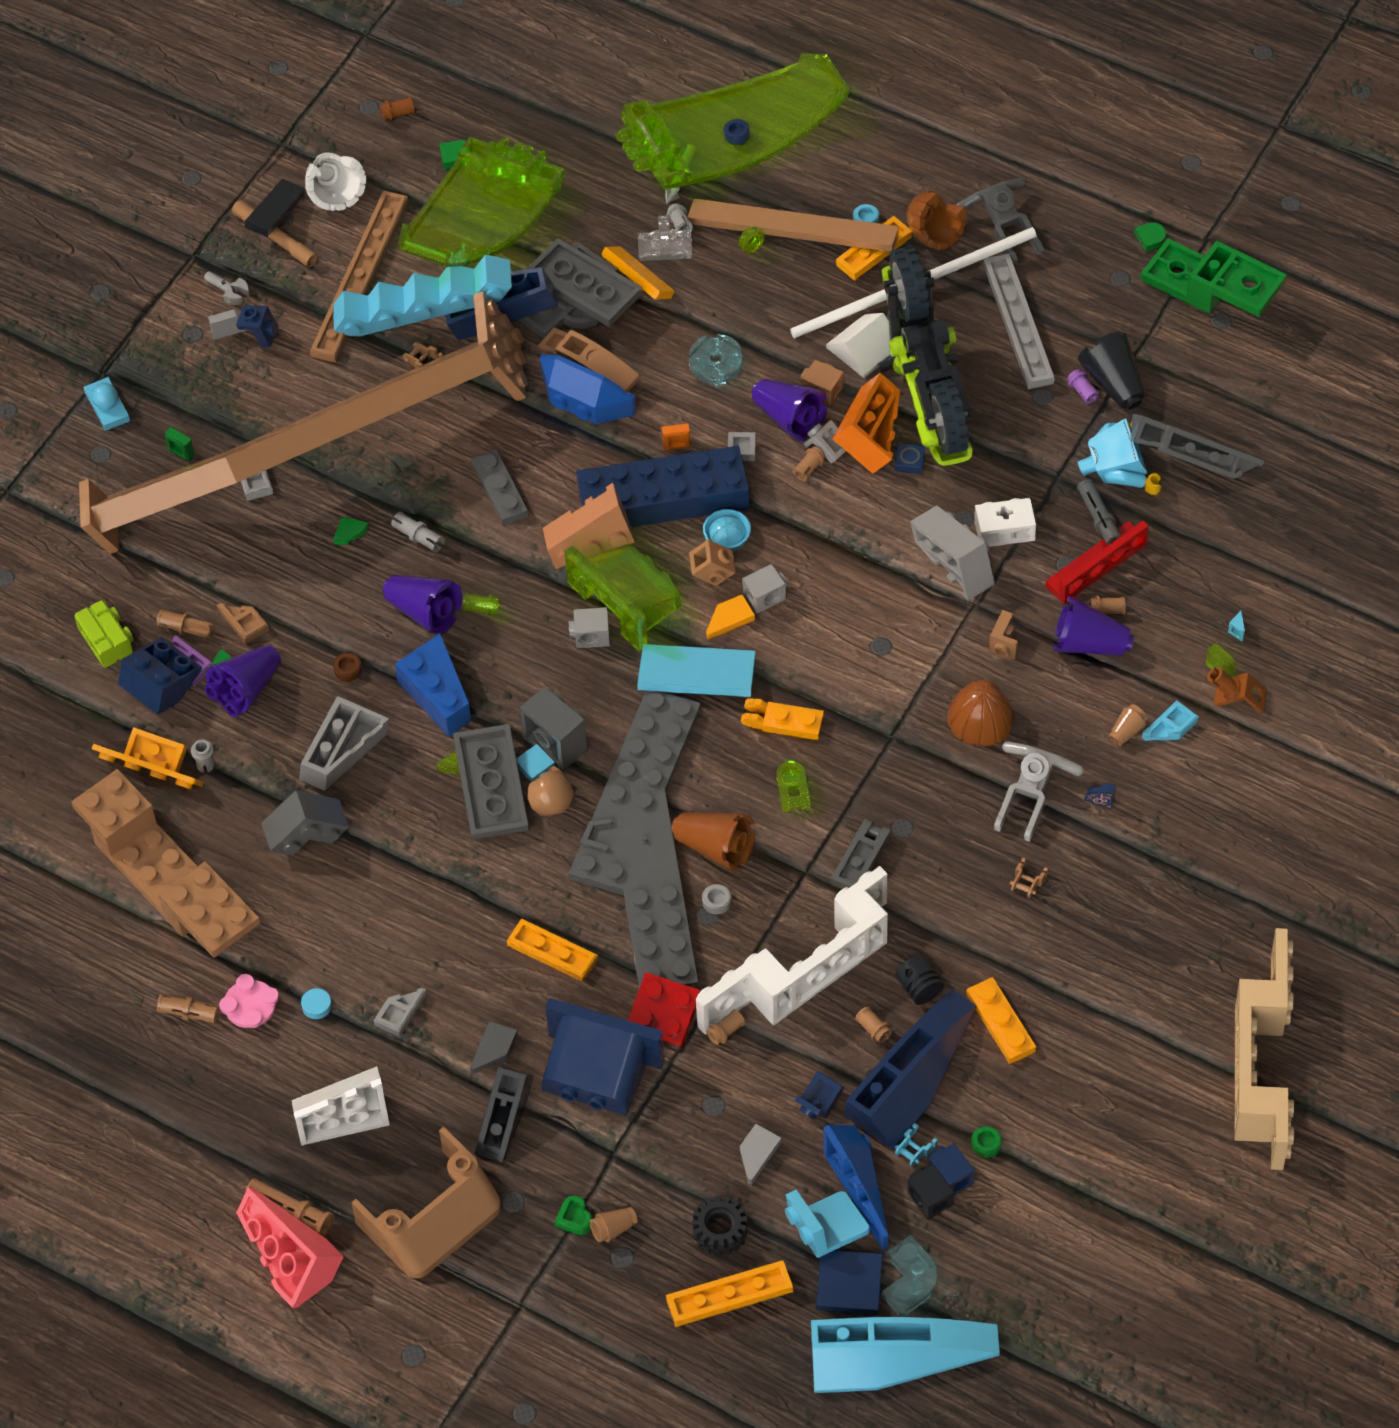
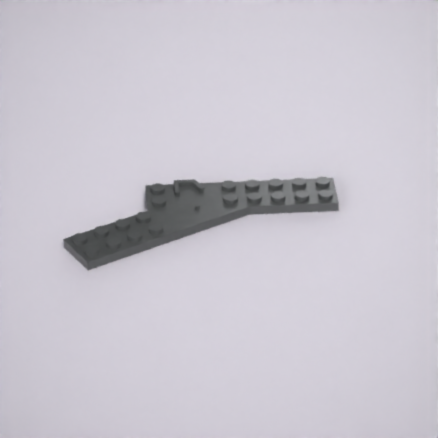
(631, 839)

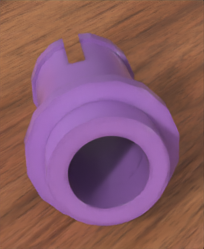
(1082, 385)

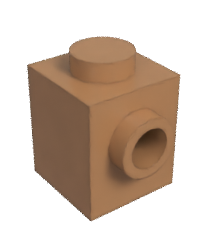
(824, 378)

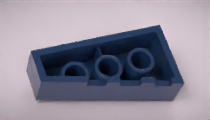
(529, 294)

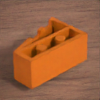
(869, 424)

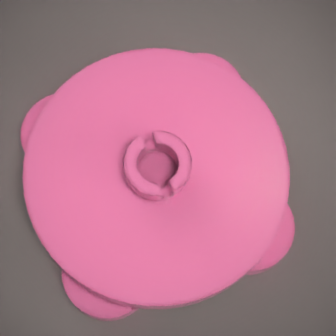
(249, 1002)

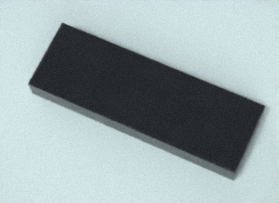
(274, 207)

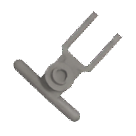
(1034, 776)

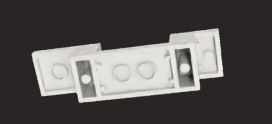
(780, 992)

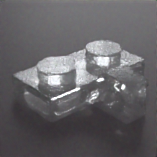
(664, 243)

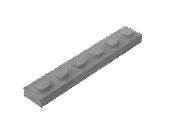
(1018, 321)

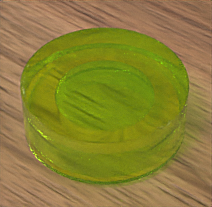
(751, 240)

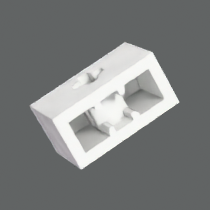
(1005, 522)

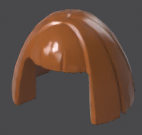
(934, 221)
(980, 714)

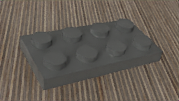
(587, 282)
(490, 781)

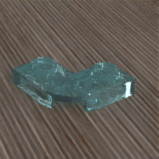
(917, 1280)

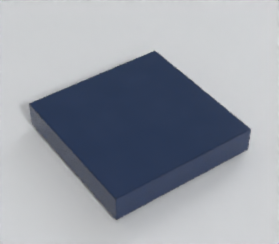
(849, 1282)

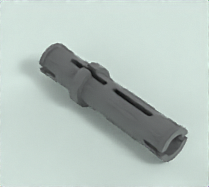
(1089, 494)

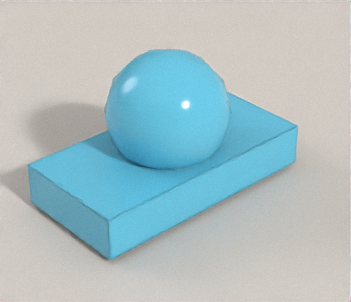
(106, 403)

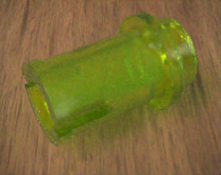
(481, 604)

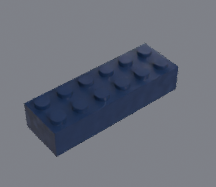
(672, 485)

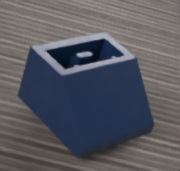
(158, 675)

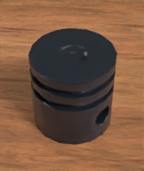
(922, 982)

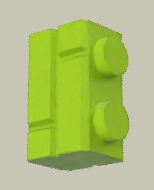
(103, 633)

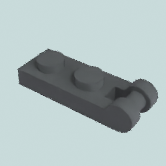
(861, 854)

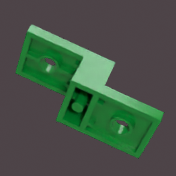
(1213, 277)

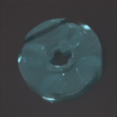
(715, 372)

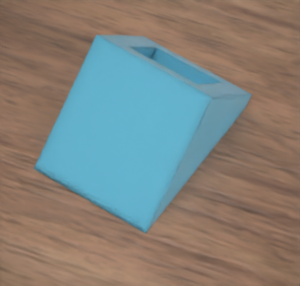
(1236, 627)

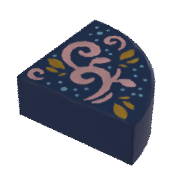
(1101, 795)

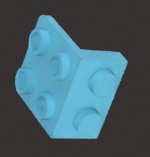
(827, 1222)

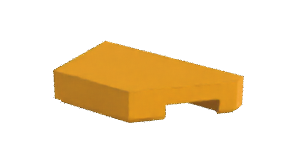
(729, 616)

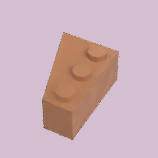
(590, 529)

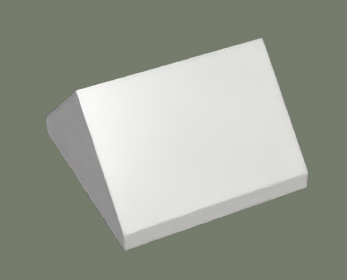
(863, 343)

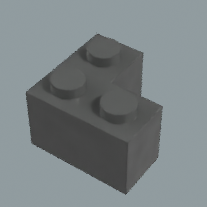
(304, 818)

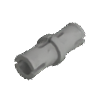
(418, 532)

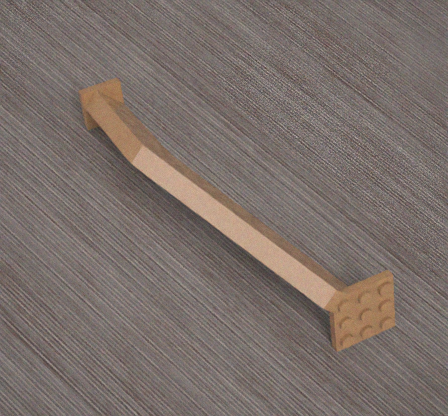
(496, 351)

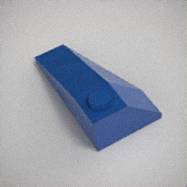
(853, 1164)

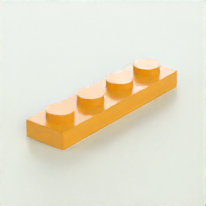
(729, 1293)

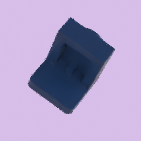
(260, 321)
(819, 1096)

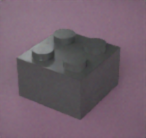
(554, 727)

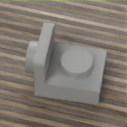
(822, 437)

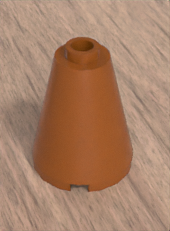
(717, 836)

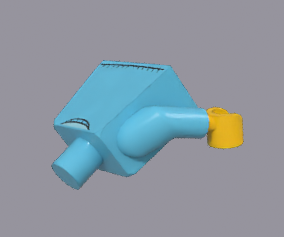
(1118, 458)

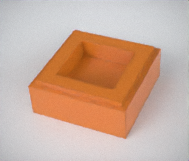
(676, 437)

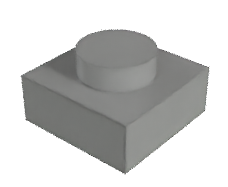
(746, 442)

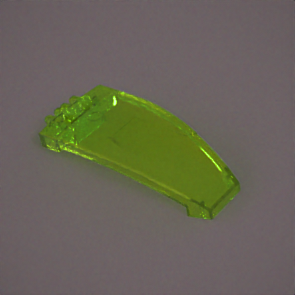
(685, 135)
(482, 203)

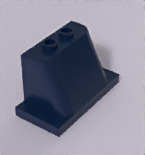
(598, 1056)

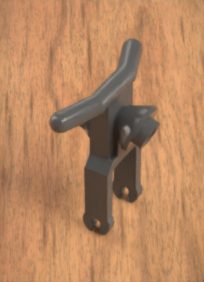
(999, 204)

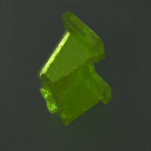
(627, 586)

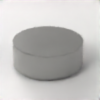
(716, 899)

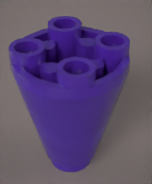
(241, 679)

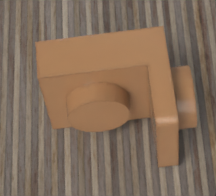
(1001, 637)

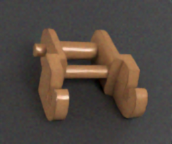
(427, 352)
(1038, 881)

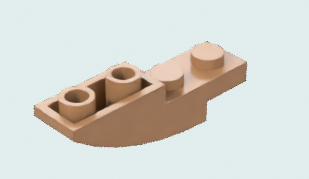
(589, 355)

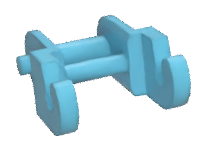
(924, 1150)

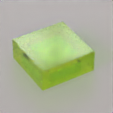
(1219, 657)

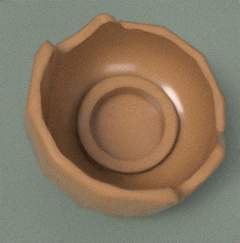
(550, 793)

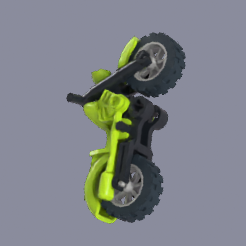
(924, 356)

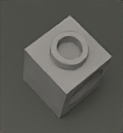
(764, 588)
(590, 627)

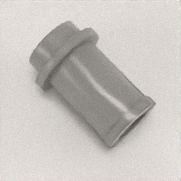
(678, 216)
(202, 753)

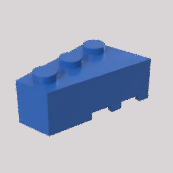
(434, 685)

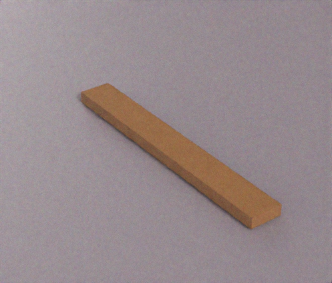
(794, 225)
(362, 269)

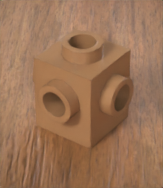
(712, 562)

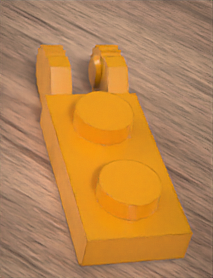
(783, 719)

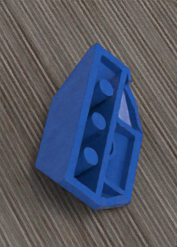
(584, 391)

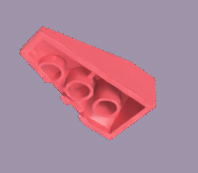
(291, 1250)

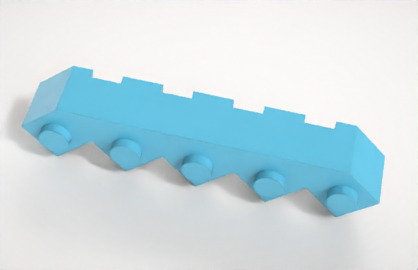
(421, 297)

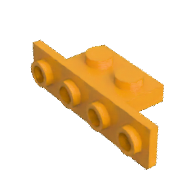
(154, 753)

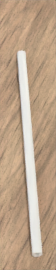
(935, 273)

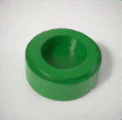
(986, 1142)

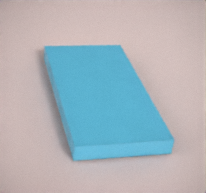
(696, 670)

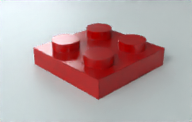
(665, 1007)

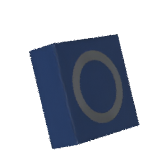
(909, 458)

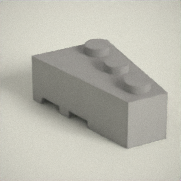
(955, 548)
(341, 742)

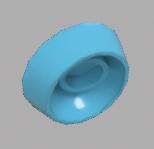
(727, 528)

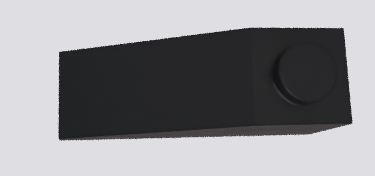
(503, 1113)

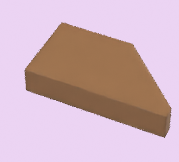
(244, 621)

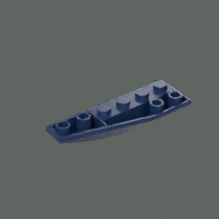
(910, 1073)

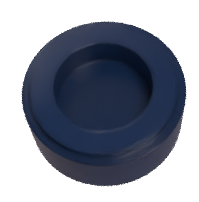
(736, 132)

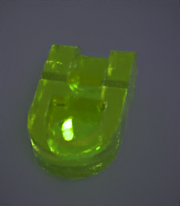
(792, 777)

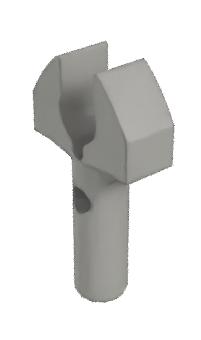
(237, 286)

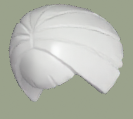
(334, 181)

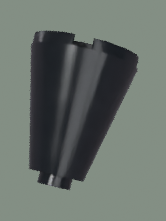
(1114, 369)

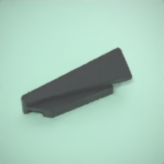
(1191, 447)

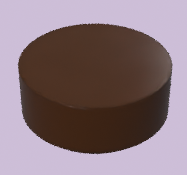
(347, 667)

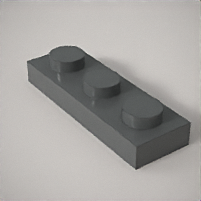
(499, 487)

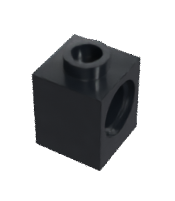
(930, 1191)

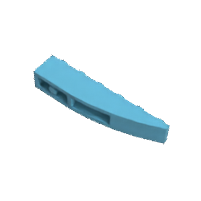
(894, 1350)

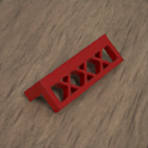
(1097, 562)

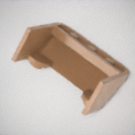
(444, 1224)

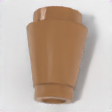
(1128, 724)
(612, 1223)

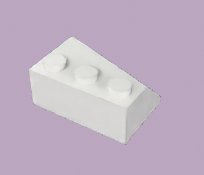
(341, 1108)

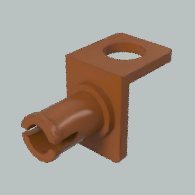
(1236, 688)

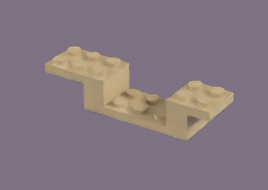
(1264, 1009)

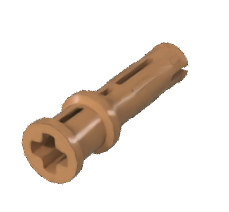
(304, 1210)

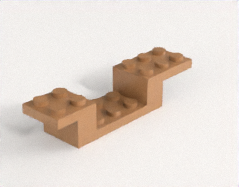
(183, 893)

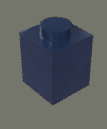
(953, 1167)

